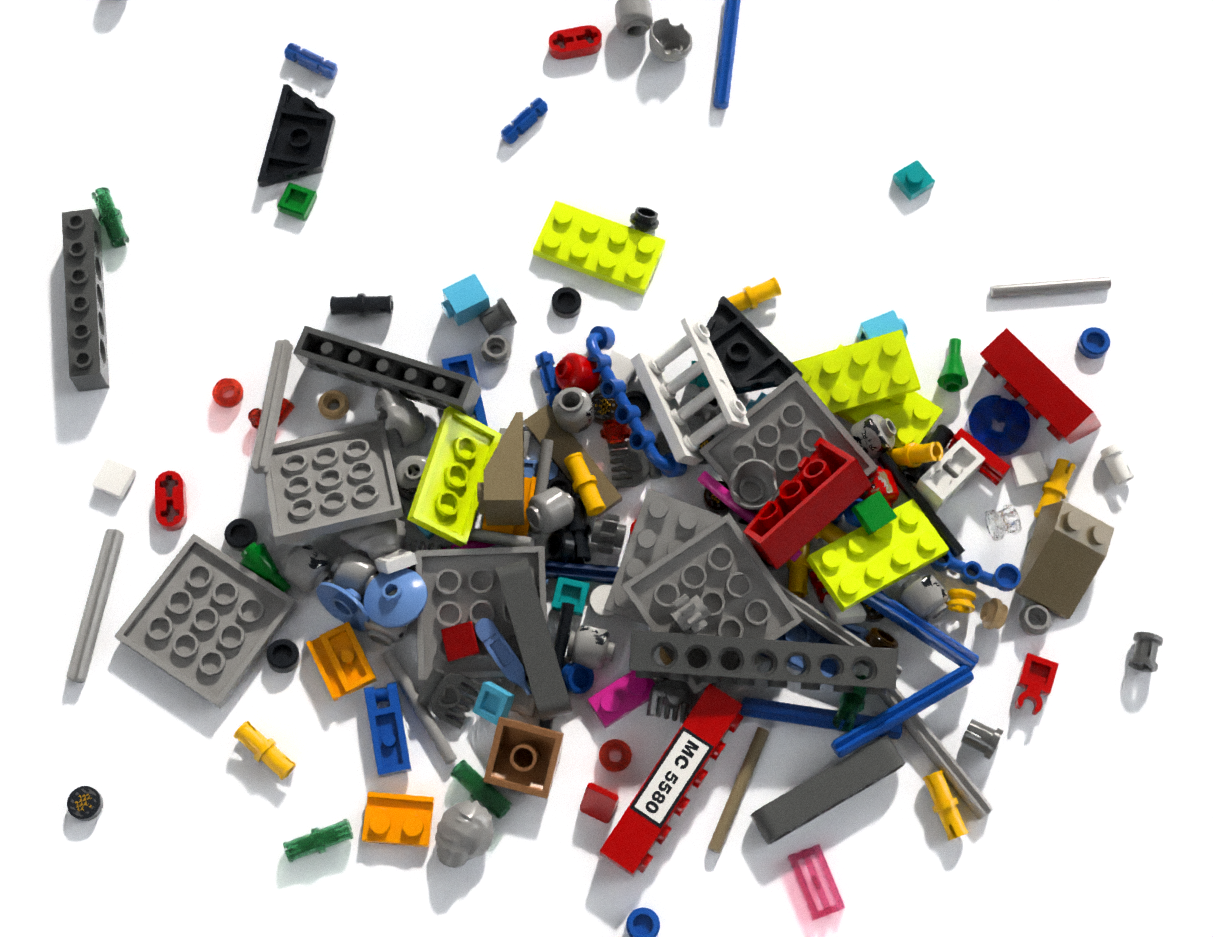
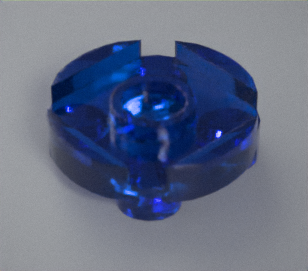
(1002, 410)

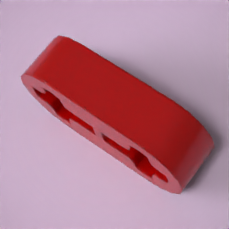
(575, 42)
(163, 501)

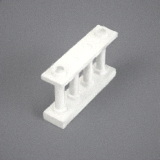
(662, 394)

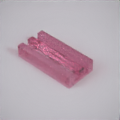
(805, 855)

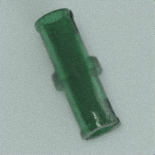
(110, 217)
(481, 791)
(318, 840)

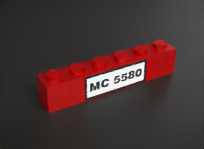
(671, 781)

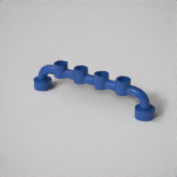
(603, 339)
(1004, 578)

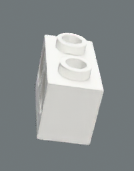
(949, 474)

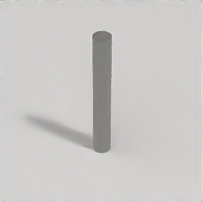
(543, 471)
(500, 538)

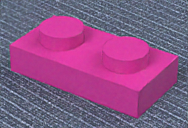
(620, 698)

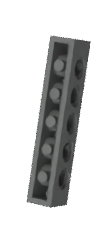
(85, 300)
(387, 370)

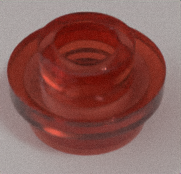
(223, 386)
(615, 432)
(619, 746)

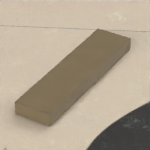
(543, 426)

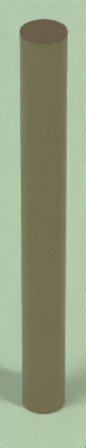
(738, 790)

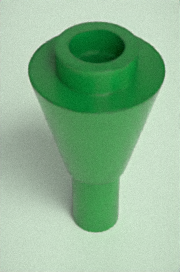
(953, 373)
(259, 561)

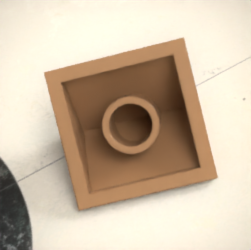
(524, 757)

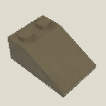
(503, 485)
(1063, 557)

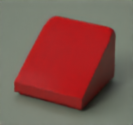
(460, 641)
(599, 803)

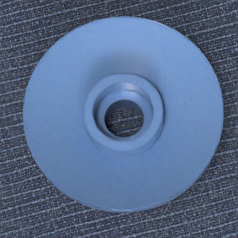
(343, 604)
(401, 607)

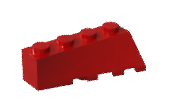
(1039, 387)
(806, 503)

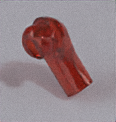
(286, 408)

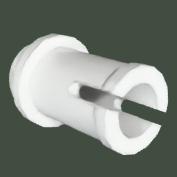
(1116, 464)

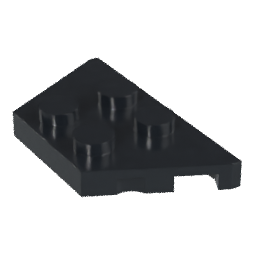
(296, 140)
(745, 352)

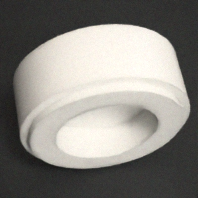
(598, 599)

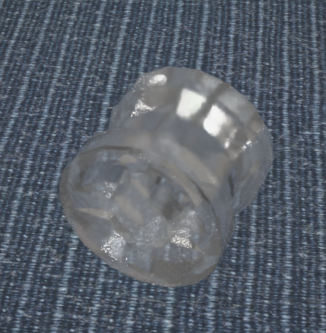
(1003, 522)

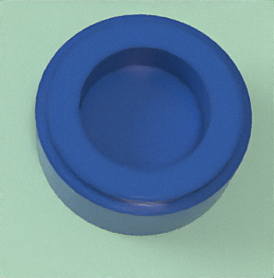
(1094, 343)
(577, 678)
(643, 923)

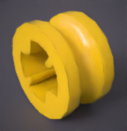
(961, 601)

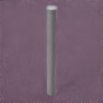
(1050, 287)
(421, 710)

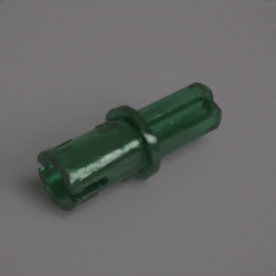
(850, 706)

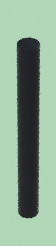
(912, 493)
(561, 642)

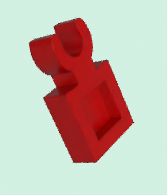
(1037, 678)

